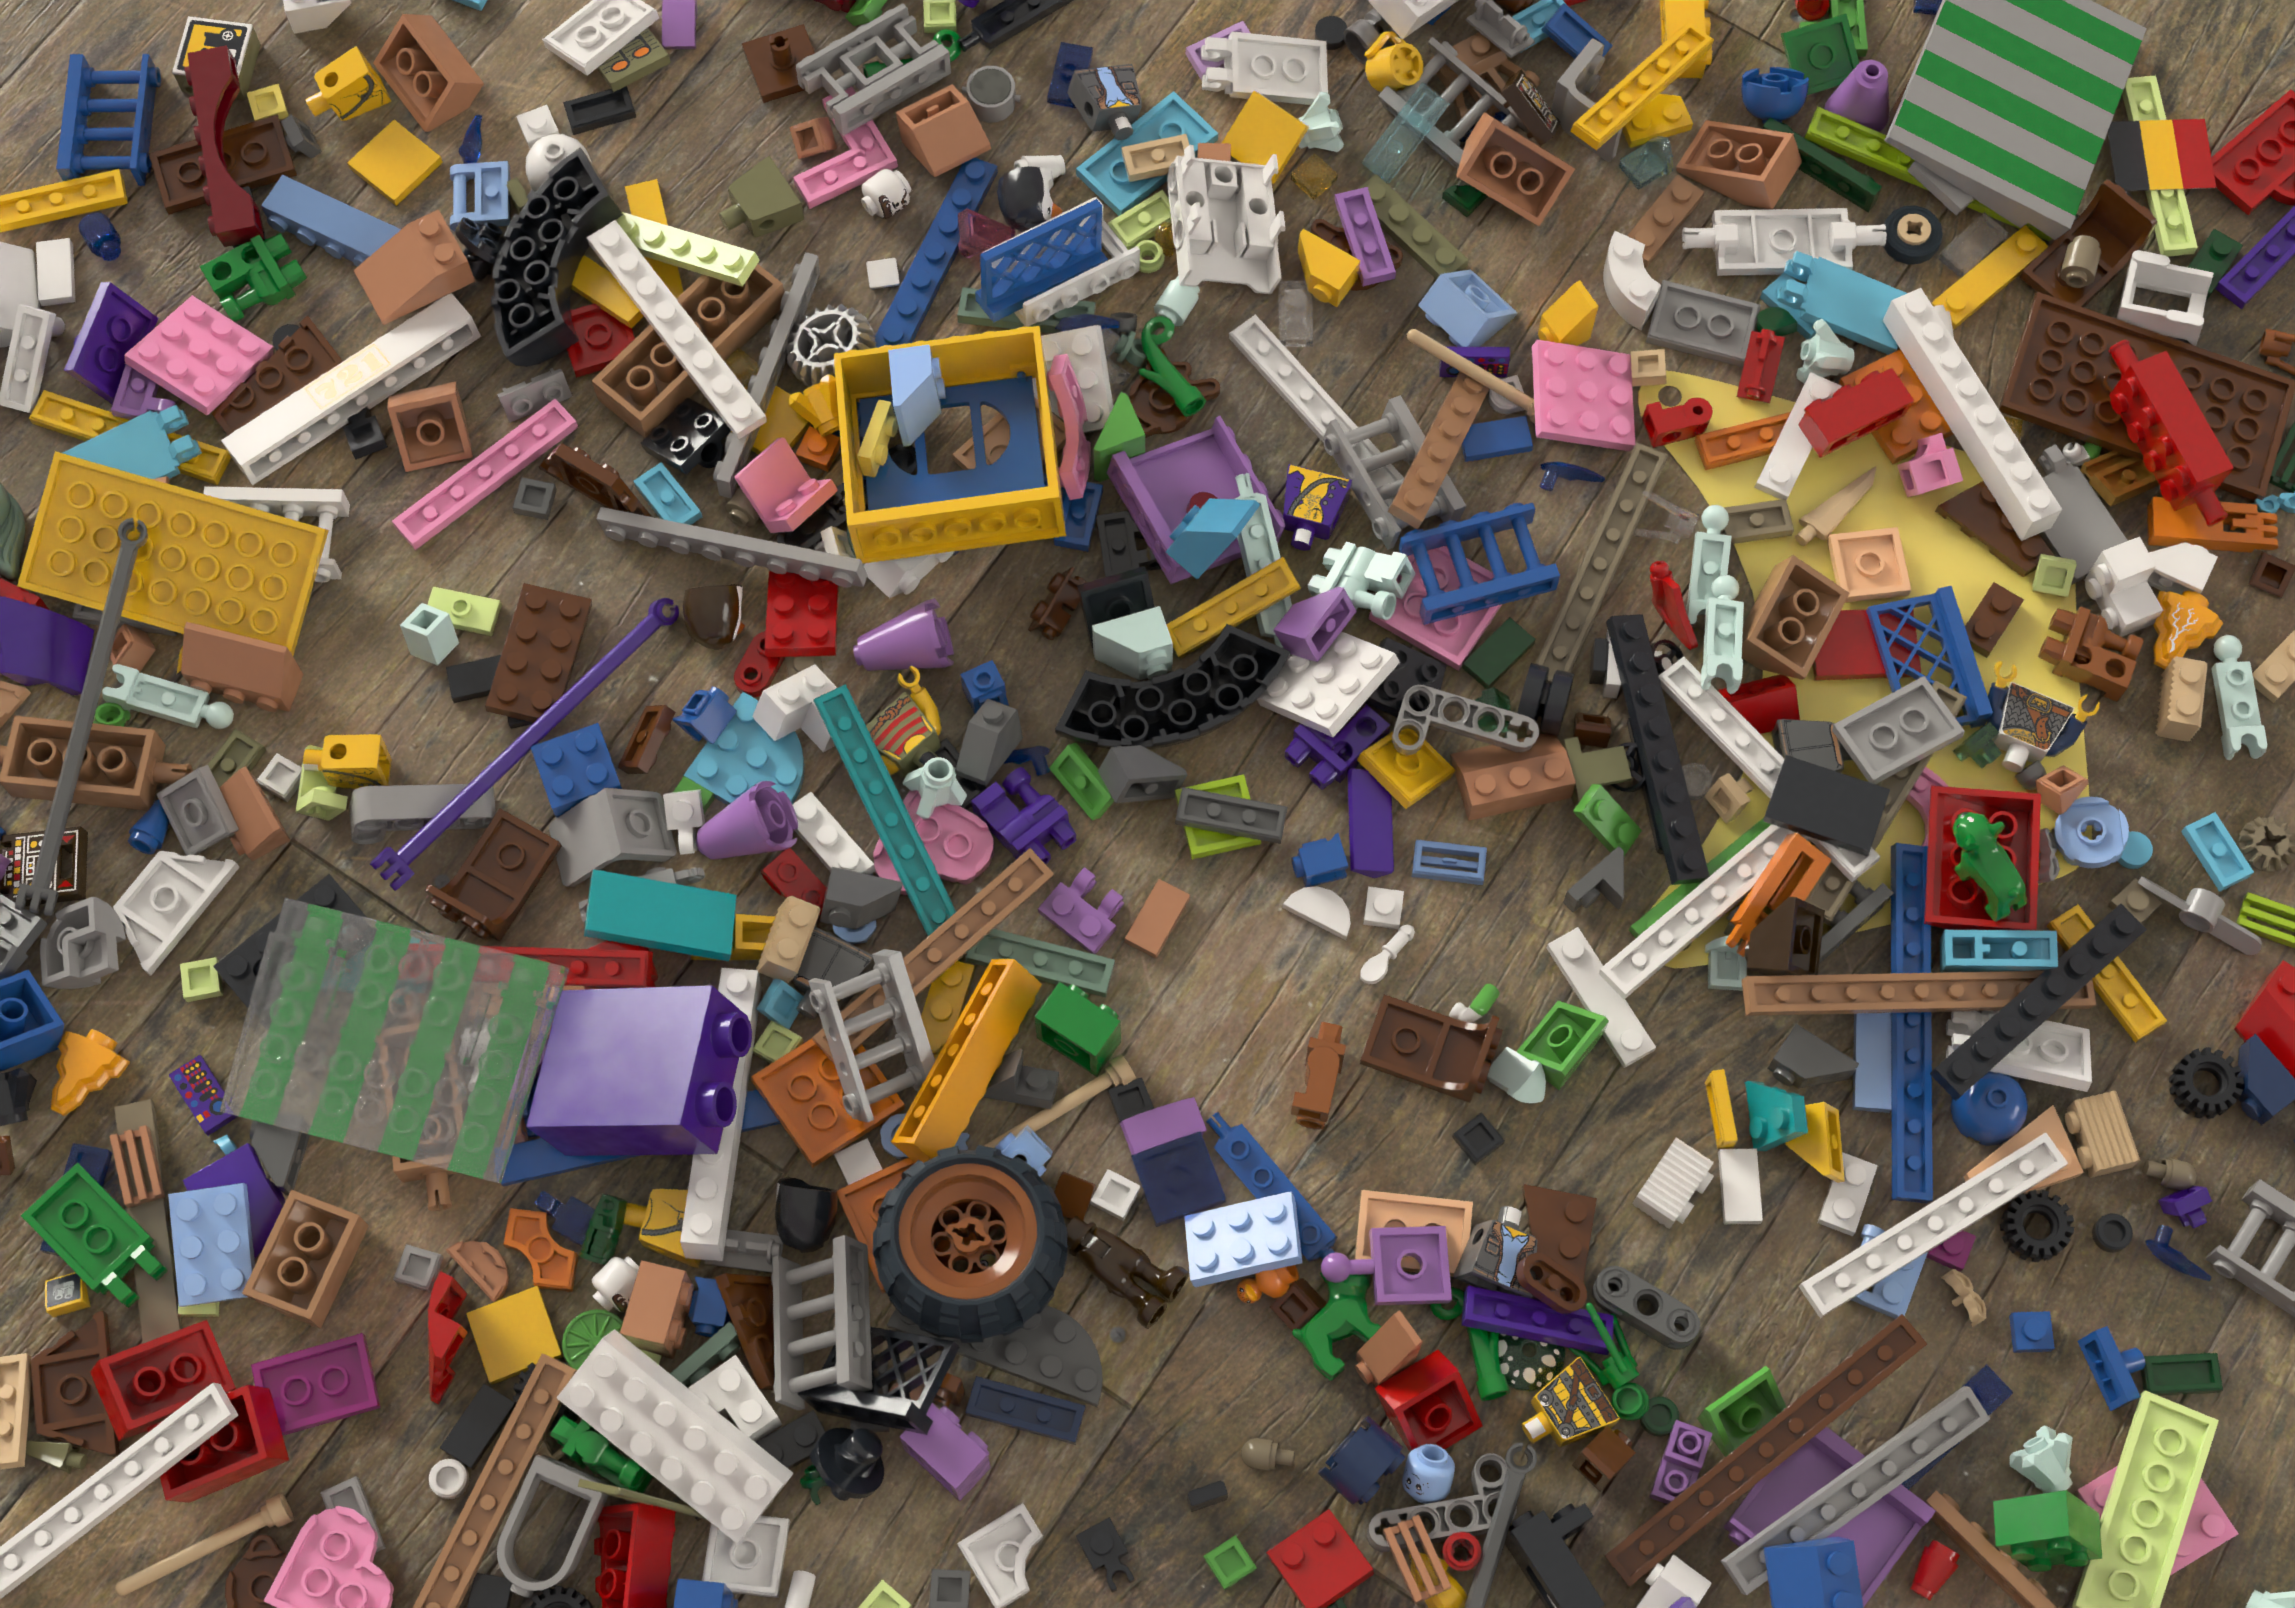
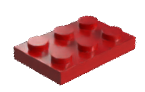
(800, 616)

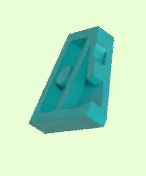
(1774, 1115)

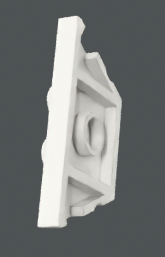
(169, 901)

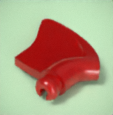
(1669, 603)

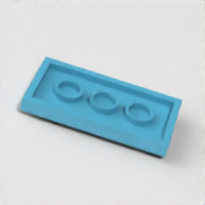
(1106, 170)

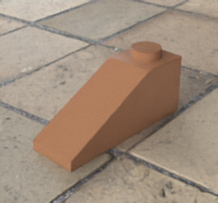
(1388, 1351)

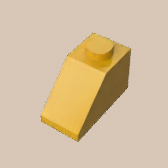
(1326, 268)
(1570, 317)
(1822, 1143)

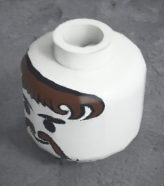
(885, 193)
(615, 1283)

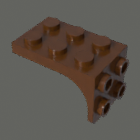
(2119, 228)
(496, 877)
(1431, 1048)

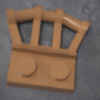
(1485, 61)

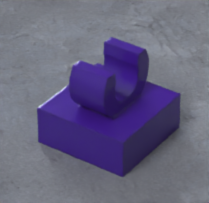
(2187, 1205)

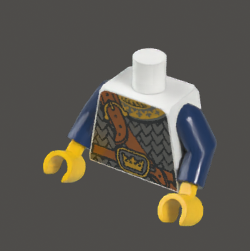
(2031, 722)

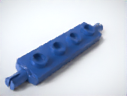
(1266, 1179)

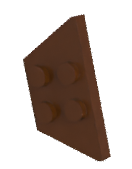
(593, 480)
(65, 1392)

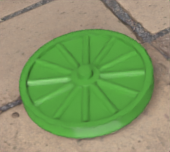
(585, 1333)

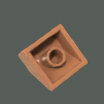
(430, 426)
(257, 821)

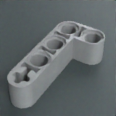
(1467, 726)
(410, 807)
(1439, 1512)

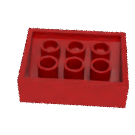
(1962, 904)

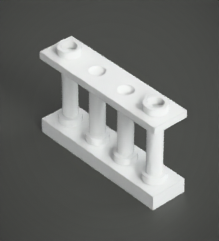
(295, 504)

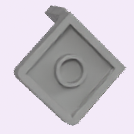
(1569, 96)
(611, 829)

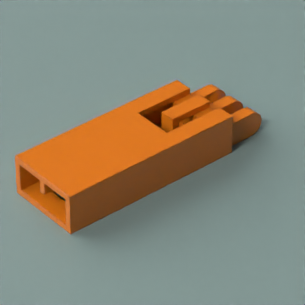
(2189, 526)
(1788, 874)

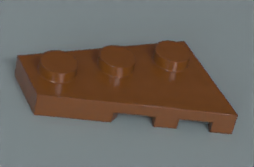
(751, 1311)

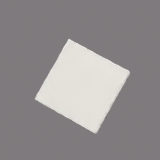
(752, 1564)

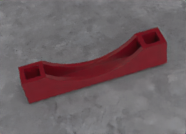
(215, 87)

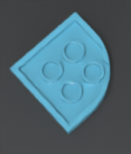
(747, 756)

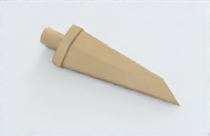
(1829, 514)

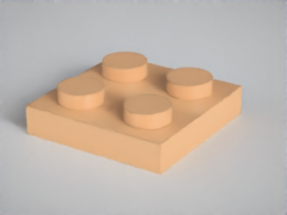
(1869, 564)

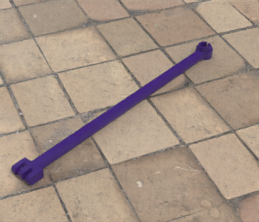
(400, 860)

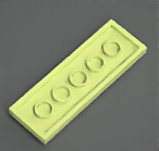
(2147, 1505)

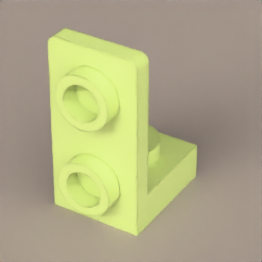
(317, 797)

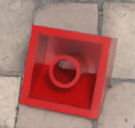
(1429, 1403)

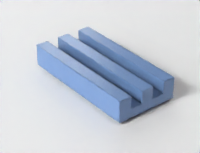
(1444, 874)

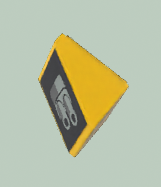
(65, 1295)

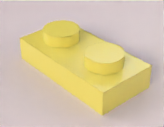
(874, 445)

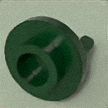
(813, 1482)

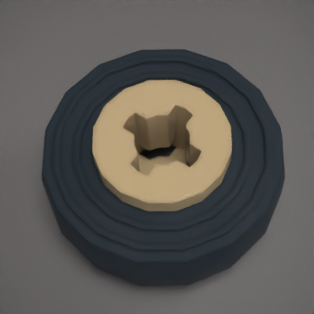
(1912, 247)

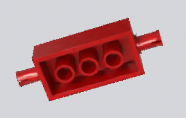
(2170, 431)

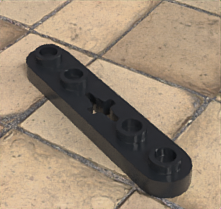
(808, 533)

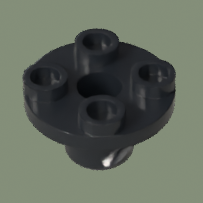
(481, 245)
(849, 1462)

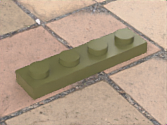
(1413, 231)

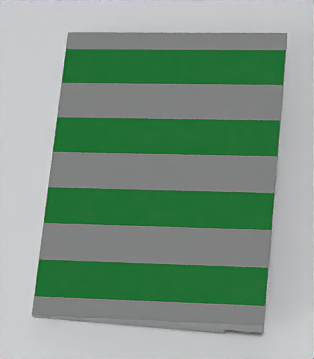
(2017, 102)

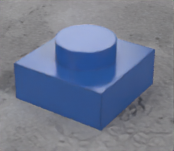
(2031, 1332)

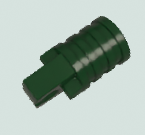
(604, 1229)

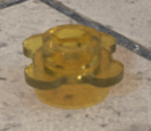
(1164, 238)

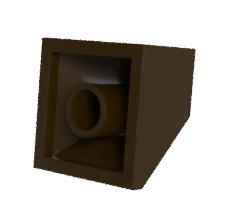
(1787, 940)

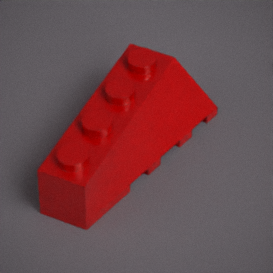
(634, 1555)

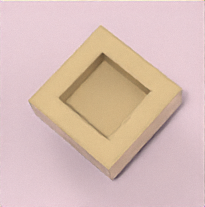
(1648, 367)

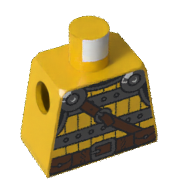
(1570, 1407)

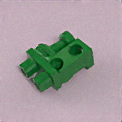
(253, 265)
(591, 1449)

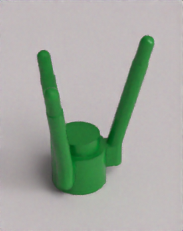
(1620, 1365)

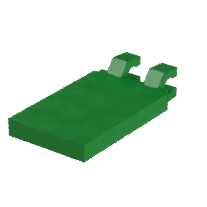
(93, 1234)

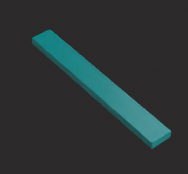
(885, 808)

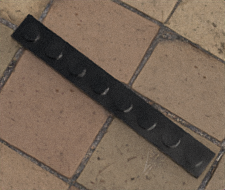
(1657, 749)
(2037, 1002)

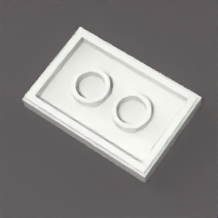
(599, 32)

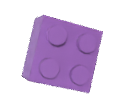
(948, 1452)

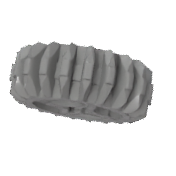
(823, 335)

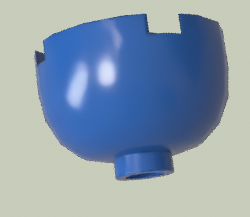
(1774, 93)
(1991, 1109)

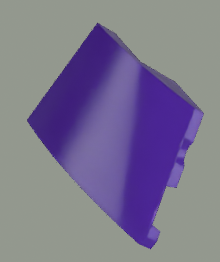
(43, 646)
(263, 1195)

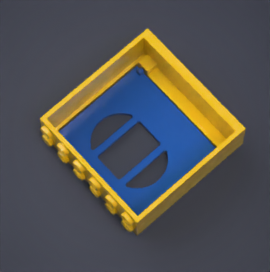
(962, 507)

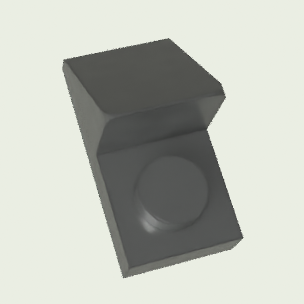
(1605, 877)
(1022, 1083)

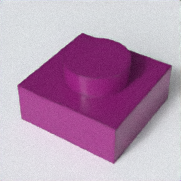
(1954, 1251)

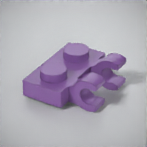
(137, 396)
(1078, 918)

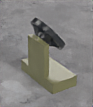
(1602, 767)

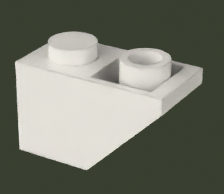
(313, 14)

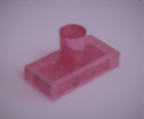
(980, 233)

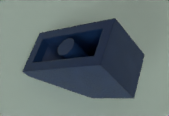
(2267, 1083)

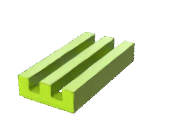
(2271, 907)

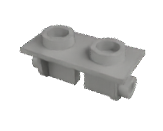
(1500, 29)
(531, 397)
(749, 1251)

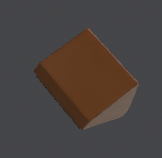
(1592, 729)

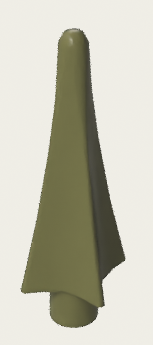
(57, 1455)

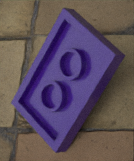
(108, 333)

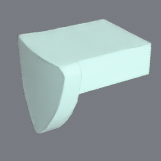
(1725, 965)
(1518, 1076)

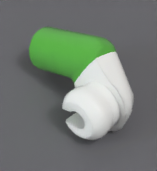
(2080, 453)
(1478, 1007)

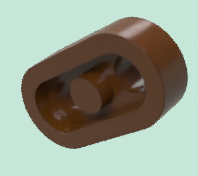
(1549, 1281)

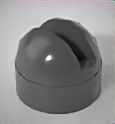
(1127, 322)
(2030, 774)

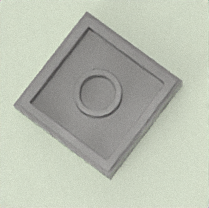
(197, 811)

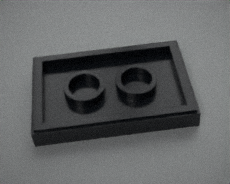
(1826, 805)

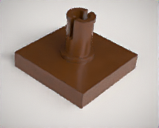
(775, 61)

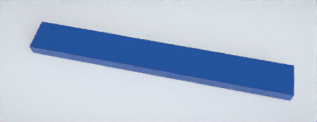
(540, 1159)

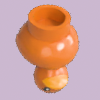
(1270, 1282)

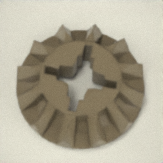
(2262, 856)

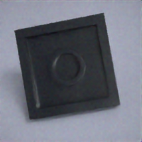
(1115, 597)

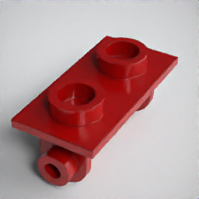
(1760, 366)

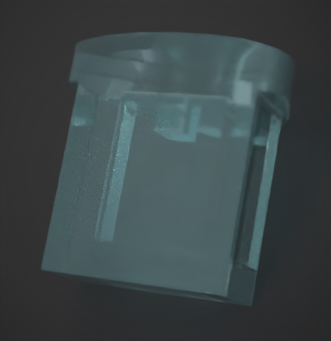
(1648, 162)

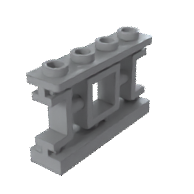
(884, 88)

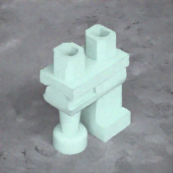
(1363, 570)

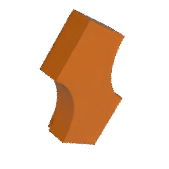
(551, 1264)

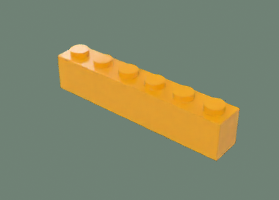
(967, 1060)

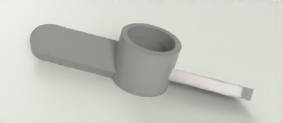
(2203, 913)

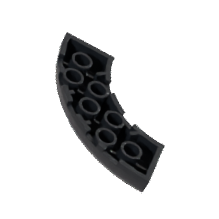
(542, 258)
(1176, 704)

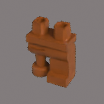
(2082, 652)
(1322, 1065)

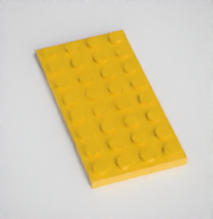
(201, 558)

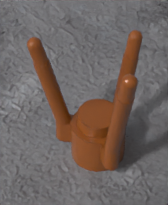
(2274, 345)

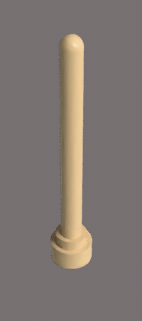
(1473, 371)
(1115, 1074)
(274, 1513)

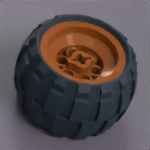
(982, 1298)

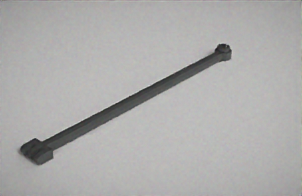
(82, 725)
(1499, 1526)

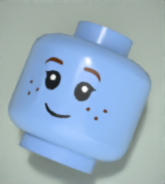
(1428, 1473)

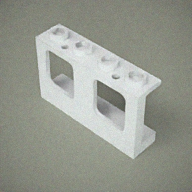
(1094, 281)

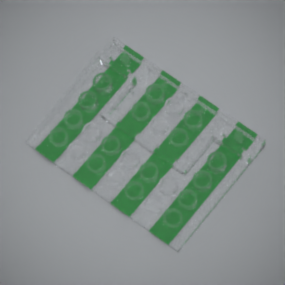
(393, 1039)

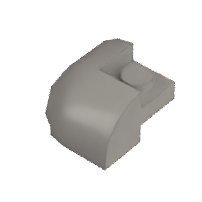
(81, 945)

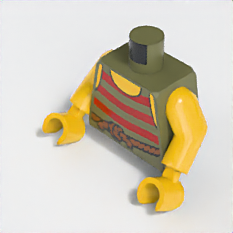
(907, 729)

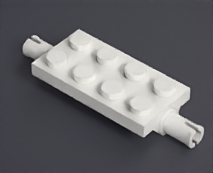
(1767, 238)

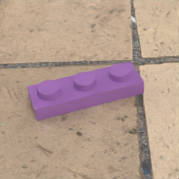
(1365, 236)

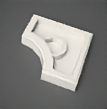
(1000, 1555)

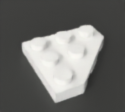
(1089, 364)

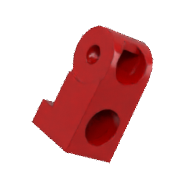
(1677, 422)

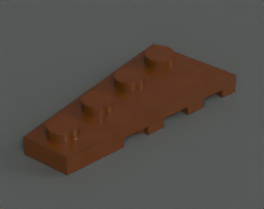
(289, 369)

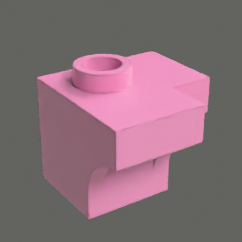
(1930, 467)

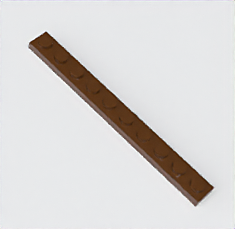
(1765, 1450)

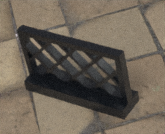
(896, 1407)

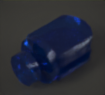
(100, 236)

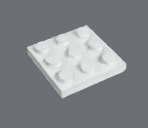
(1333, 688)

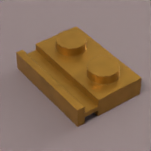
(2118, 476)

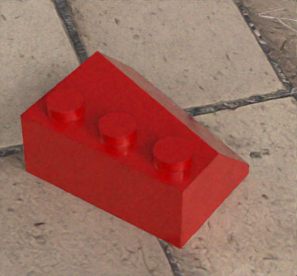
(2273, 1015)

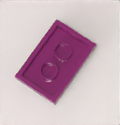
(320, 1383)

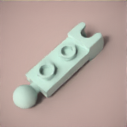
(1708, 560)
(1723, 635)
(166, 699)
(2237, 700)

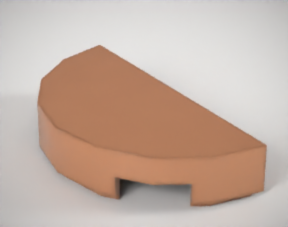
(483, 1266)

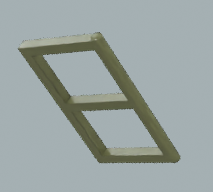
(638, 1497)

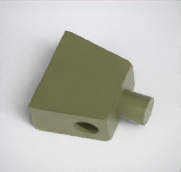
(762, 201)

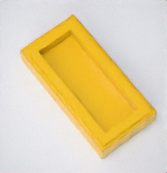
(1721, 1110)

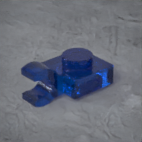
(571, 1219)

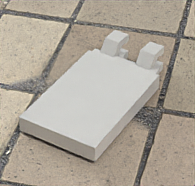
(1272, 65)
(2049, 1055)

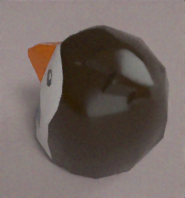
(713, 614)

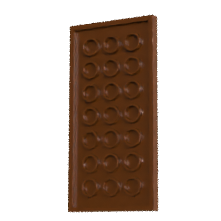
(2067, 374)

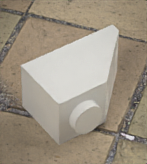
(2181, 568)

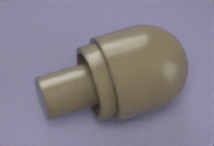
(2171, 1173)
(1265, 1454)

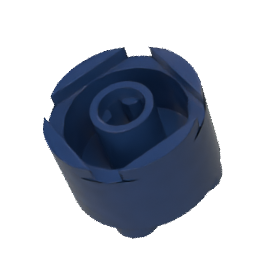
(1362, 1461)

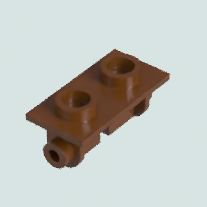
(1048, 613)

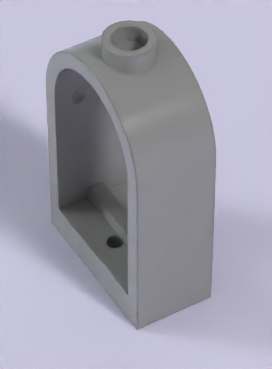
(566, 1478)

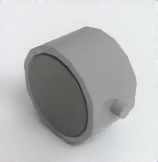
(991, 93)

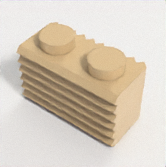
(2181, 699)
(788, 939)
(2101, 1134)

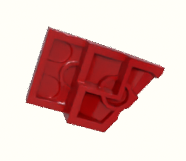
(443, 1333)

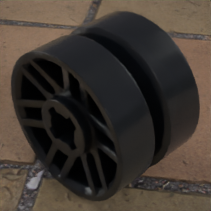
(1546, 698)

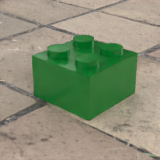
(1078, 1028)
(2047, 1530)

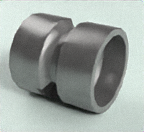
(1364, 33)

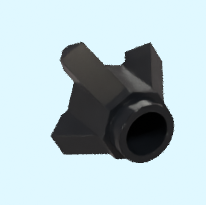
(15, 1096)

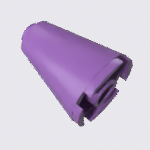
(1863, 96)
(907, 640)
(750, 825)

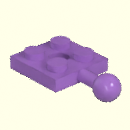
(1390, 1282)

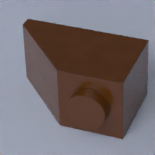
(1604, 1457)

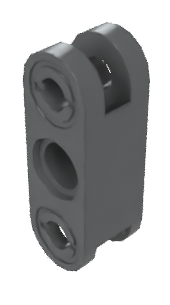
(1667, 1309)

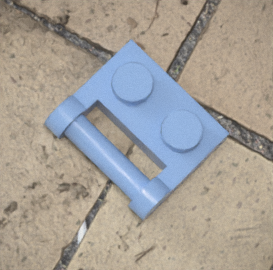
(491, 192)
(1894, 1292)

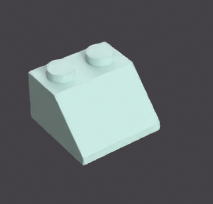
(1135, 644)

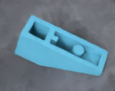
(1997, 950)

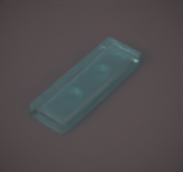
(1405, 132)

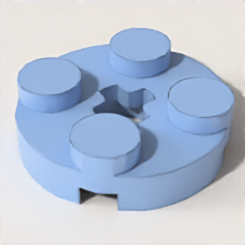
(2086, 852)

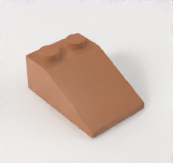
(1742, 162)
(414, 268)

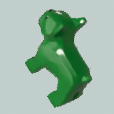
(1988, 864)
(1340, 1318)

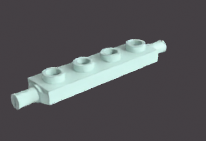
(1258, 550)

